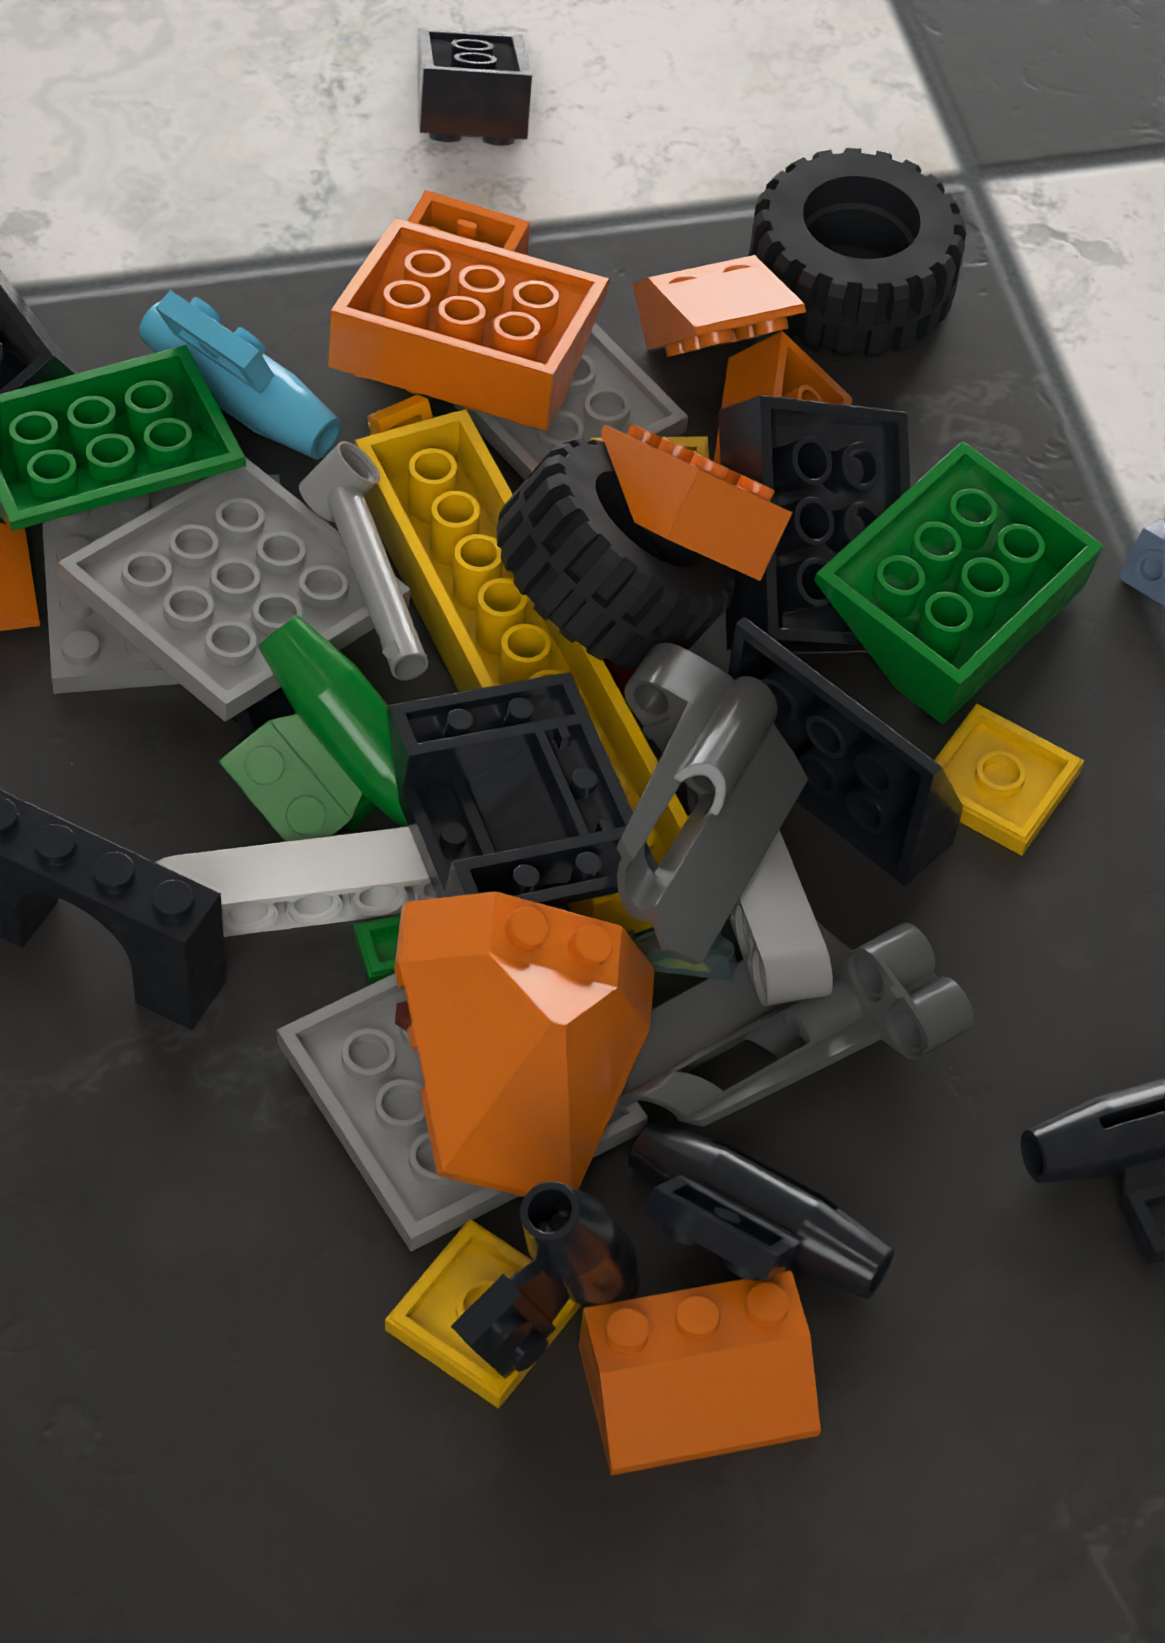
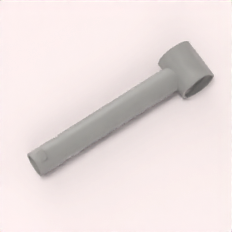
(337, 494)

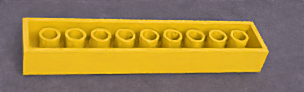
(440, 528)

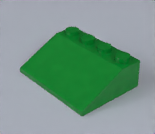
(109, 437)
(957, 579)

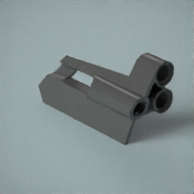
(729, 751)
(877, 994)

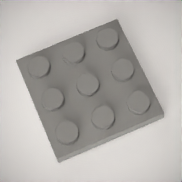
(603, 391)

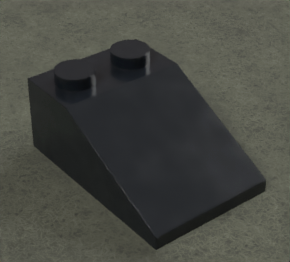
(473, 86)

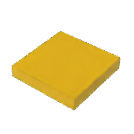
(1006, 777)
(445, 1292)

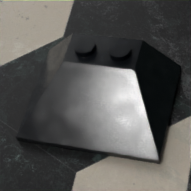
(510, 792)

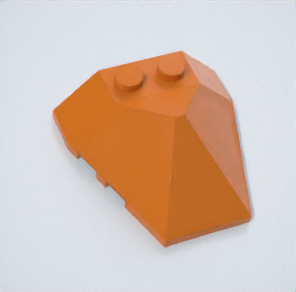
(519, 1033)

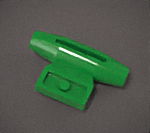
(317, 764)

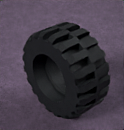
(867, 205)
(598, 570)

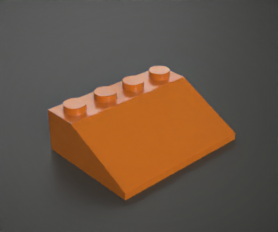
(466, 323)

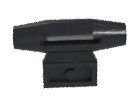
(1110, 1138)
(753, 1213)
(581, 1262)

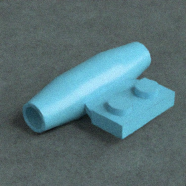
(242, 376)

